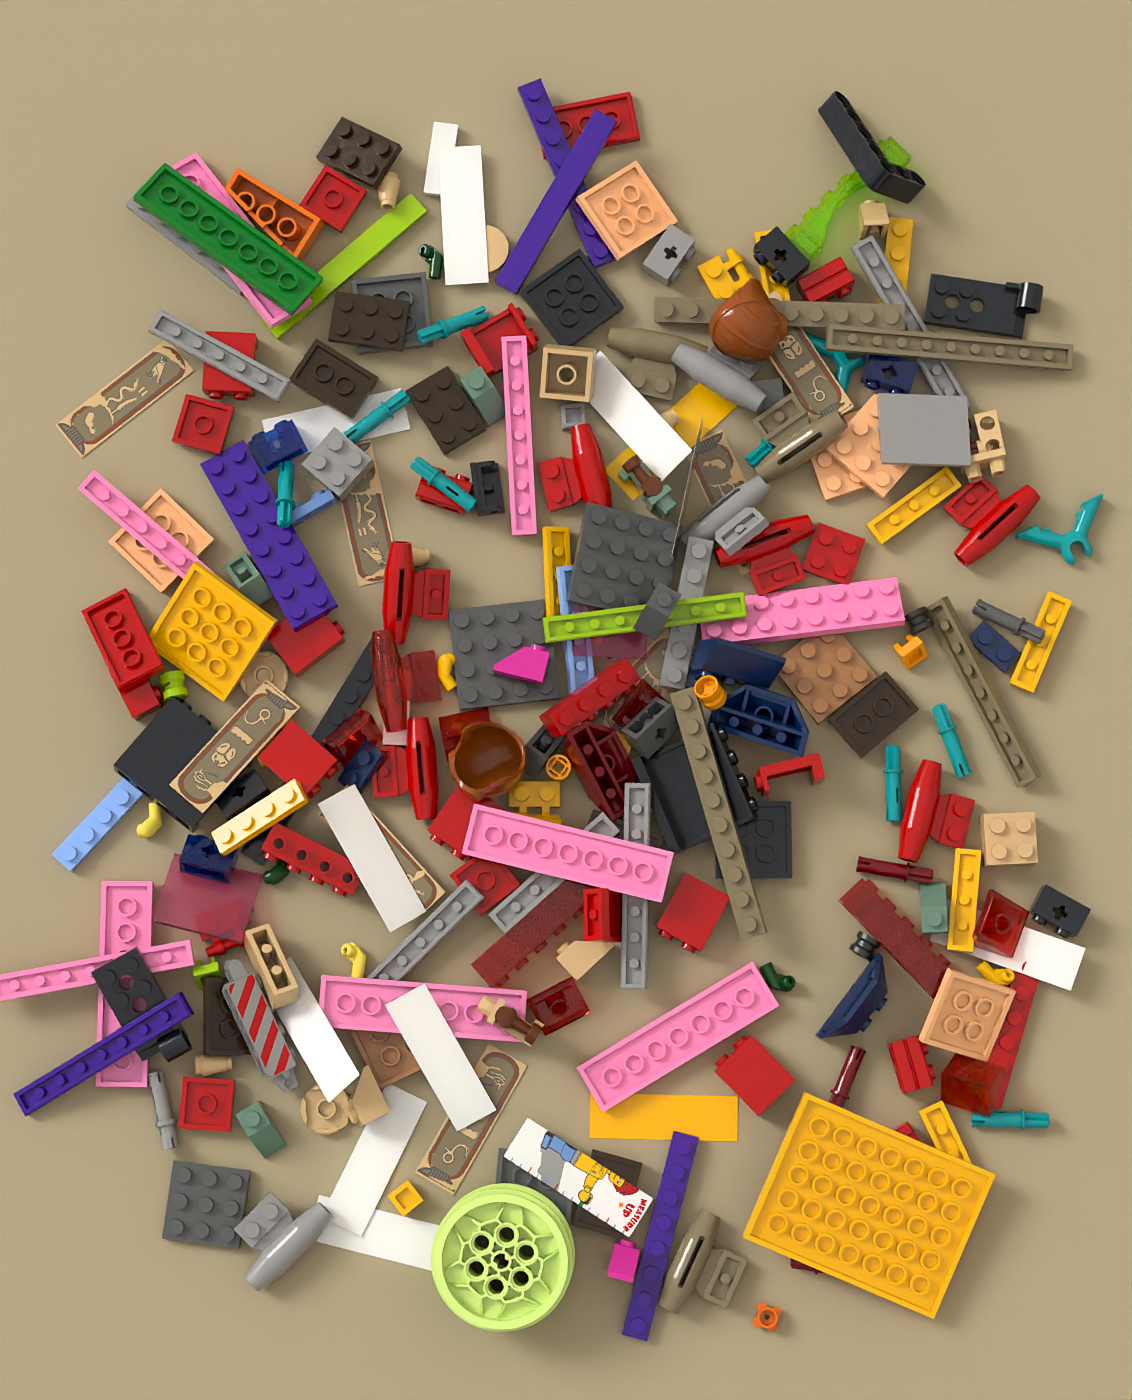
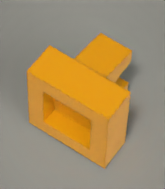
(912, 652)

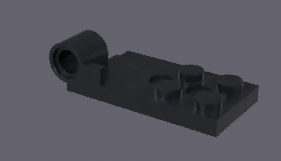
(1002, 305)
(132, 963)

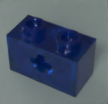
(901, 377)
(290, 442)
(196, 860)

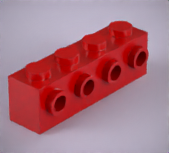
(590, 697)
(311, 858)

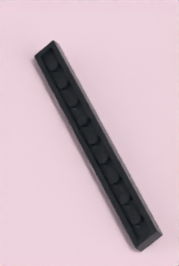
(343, 706)

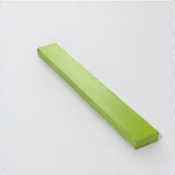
(357, 256)
(624, 618)

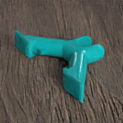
(844, 365)
(1076, 536)

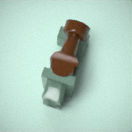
(650, 488)

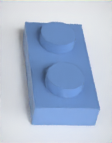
(319, 503)

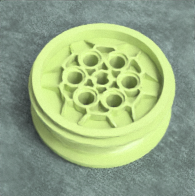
(534, 1223)

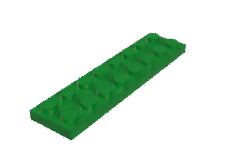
(228, 239)

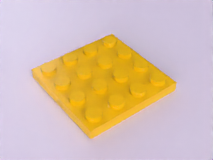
(211, 631)

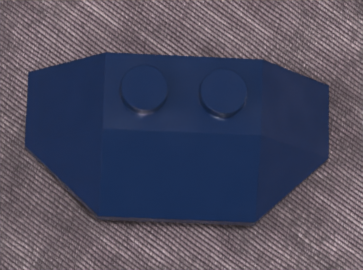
(763, 718)
(858, 1003)

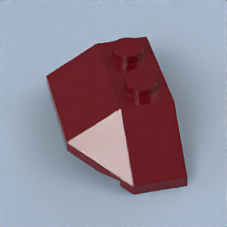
(600, 765)

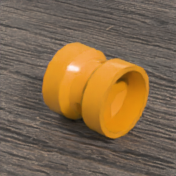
(710, 692)
(558, 772)

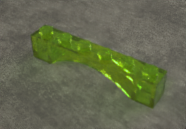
(810, 233)

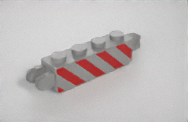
(259, 1026)

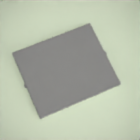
(923, 430)

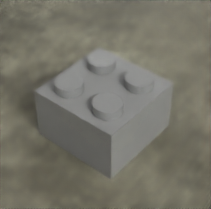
(338, 464)

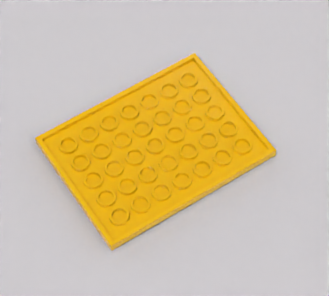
(868, 1205)

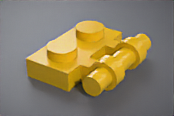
(717, 276)
(536, 795)

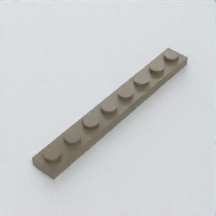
(983, 692)

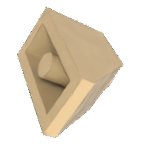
(872, 219)
(582, 956)
(366, 1099)

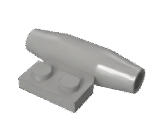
(722, 375)
(732, 518)
(280, 1237)

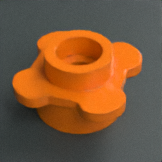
(760, 1321)

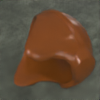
(748, 324)
(487, 760)

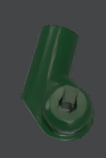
(433, 258)
(276, 874)
(777, 981)

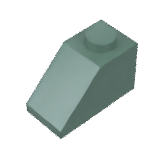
(483, 395)
(248, 580)
(934, 908)
(261, 1129)

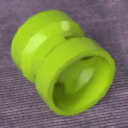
(173, 685)

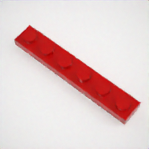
(1012, 1030)

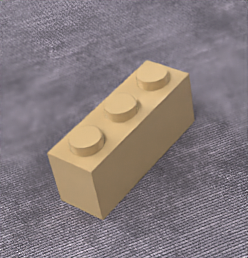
(271, 966)

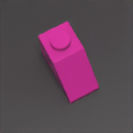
(525, 664)
(623, 1261)

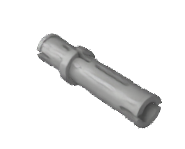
(163, 1111)

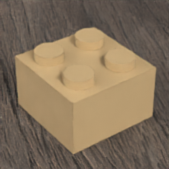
(568, 373)
(1008, 839)

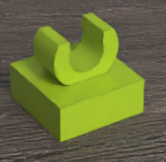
(205, 971)

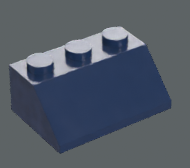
(736, 663)

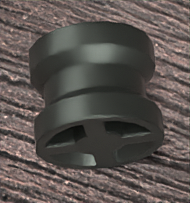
(918, 620)
(864, 946)

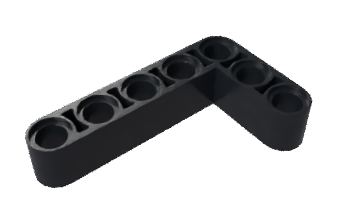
(865, 153)

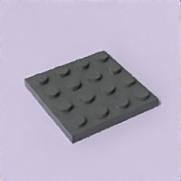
(620, 558)
(489, 635)

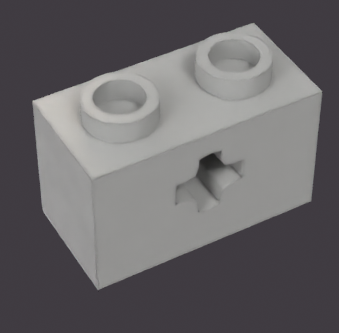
(671, 242)

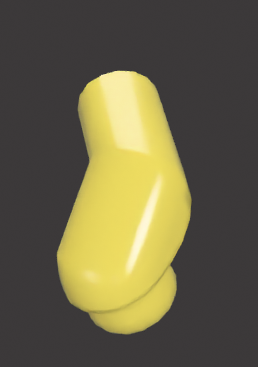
(152, 824)
(356, 957)

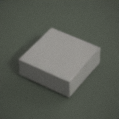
(572, 415)

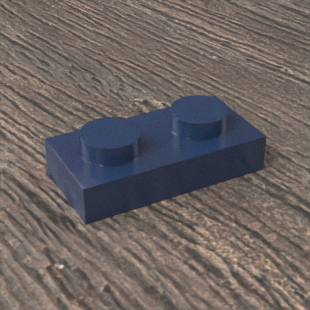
(994, 646)
(362, 766)

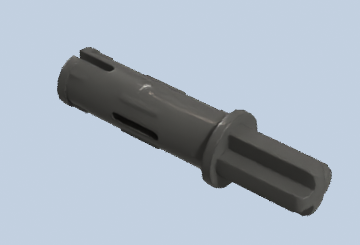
(1009, 621)

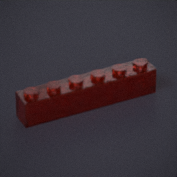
(531, 933)
(896, 935)

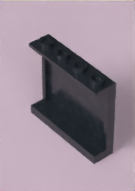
(162, 754)
(676, 796)

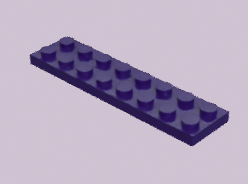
(274, 548)

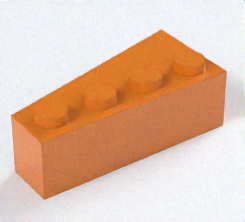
(280, 217)

